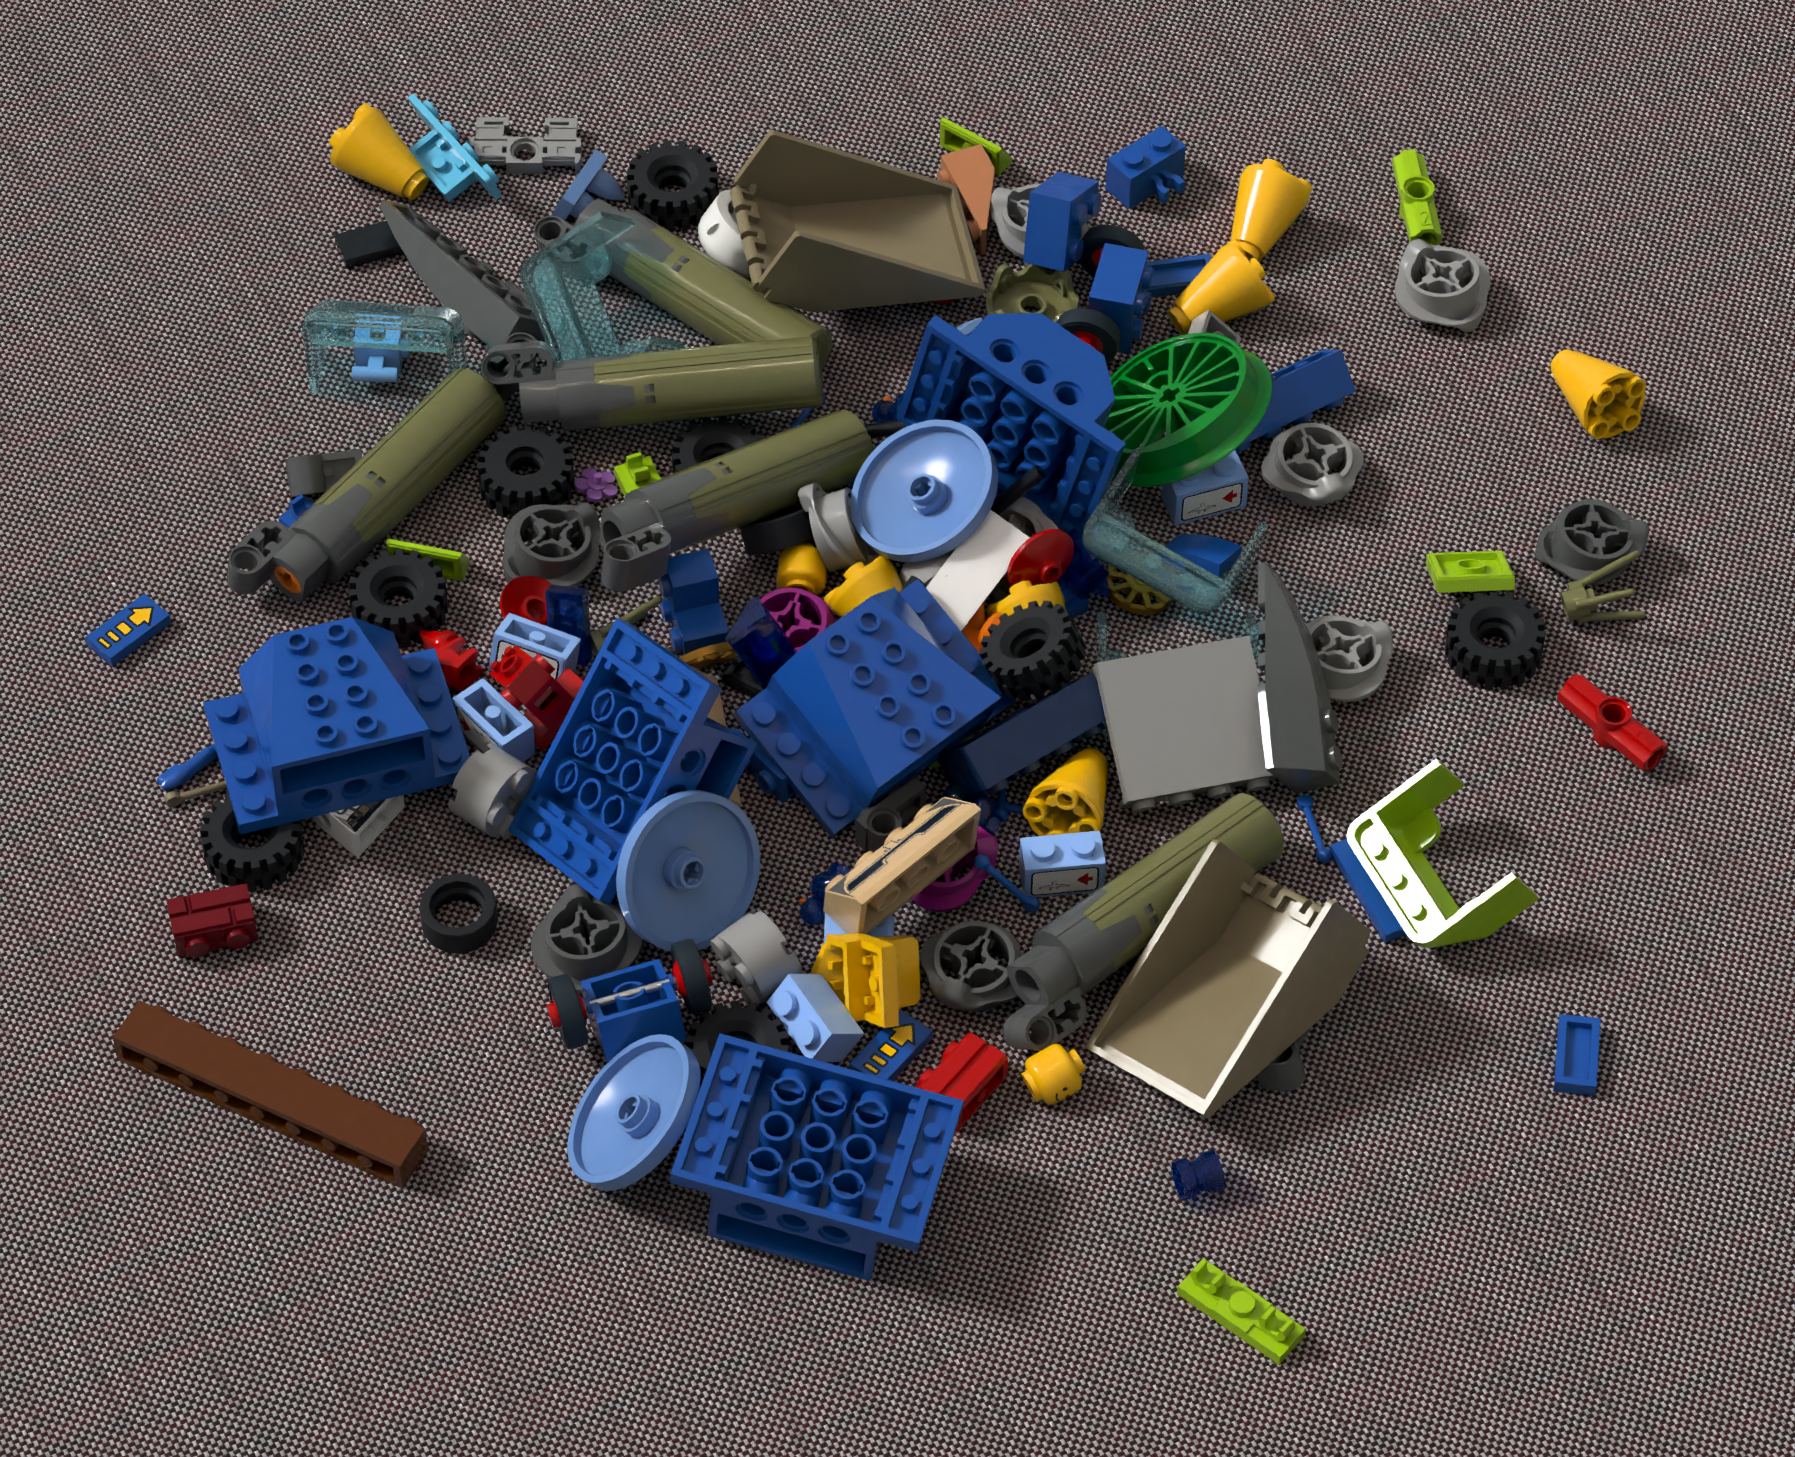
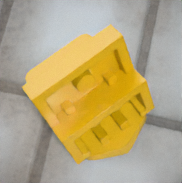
(871, 974)

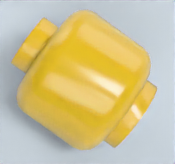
(802, 569)
(1053, 1074)

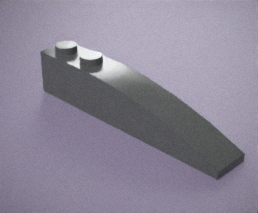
(460, 282)
(1295, 697)

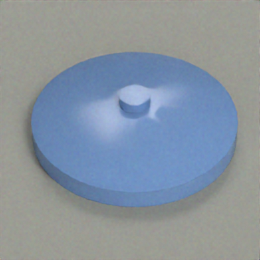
(924, 490)
(688, 869)
(633, 1112)

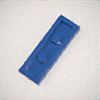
(1366, 892)

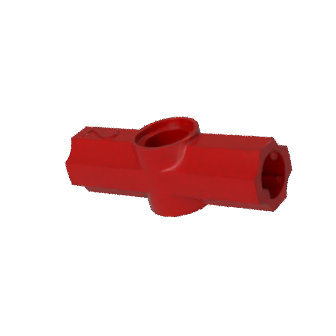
(1612, 722)

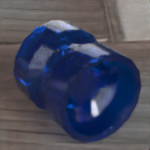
(1198, 1175)

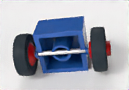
(1117, 293)
(631, 1001)

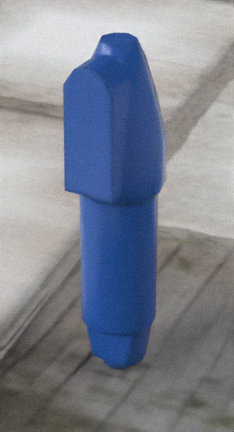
(182, 773)

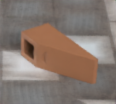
(974, 178)

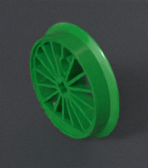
(1170, 392)

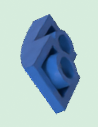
(1206, 551)

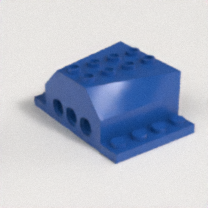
(1030, 398)
(872, 704)
(333, 725)
(621, 749)
(813, 1156)

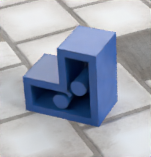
(1056, 217)
(692, 602)

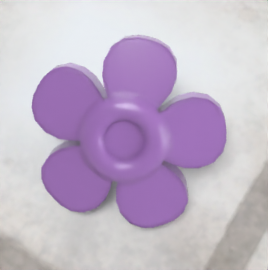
(596, 485)

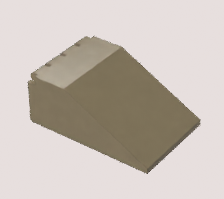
(849, 230)
(1227, 982)

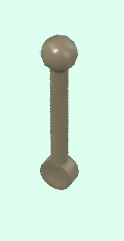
(175, 798)

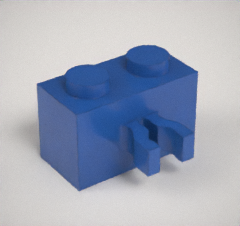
(1147, 169)

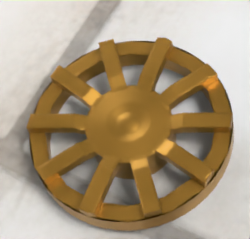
(1135, 591)
(709, 656)

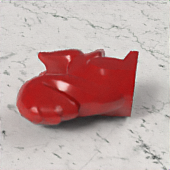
(456, 663)

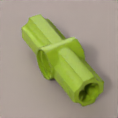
(1416, 197)

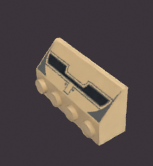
(903, 865)

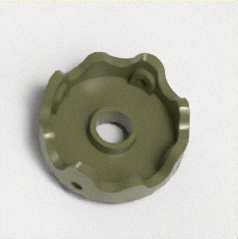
(1032, 286)

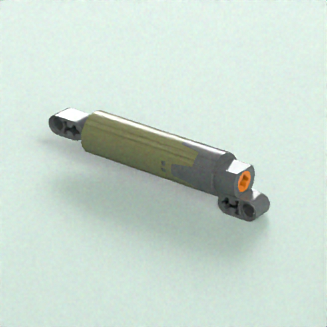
(378, 488)

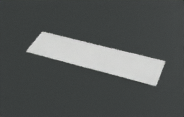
(975, 568)

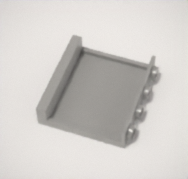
(1184, 722)

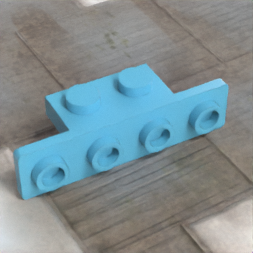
(445, 161)

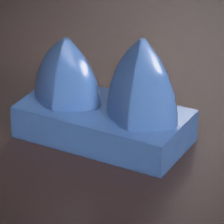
(594, 180)

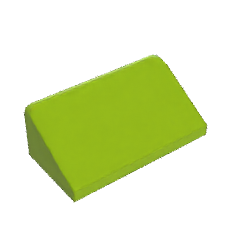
(956, 138)
(452, 563)

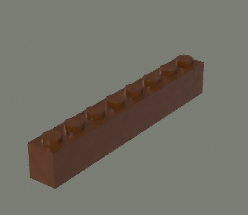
(271, 1093)

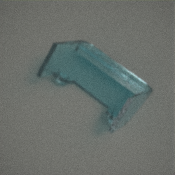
(565, 296)
(381, 328)
(1113, 538)

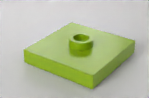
(1470, 571)

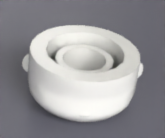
(721, 235)

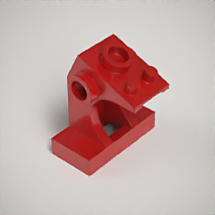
(530, 684)

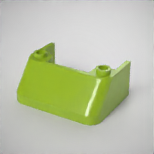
(1391, 847)

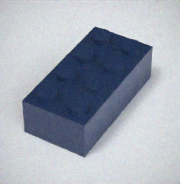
(1026, 738)

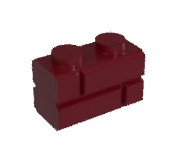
(212, 921)

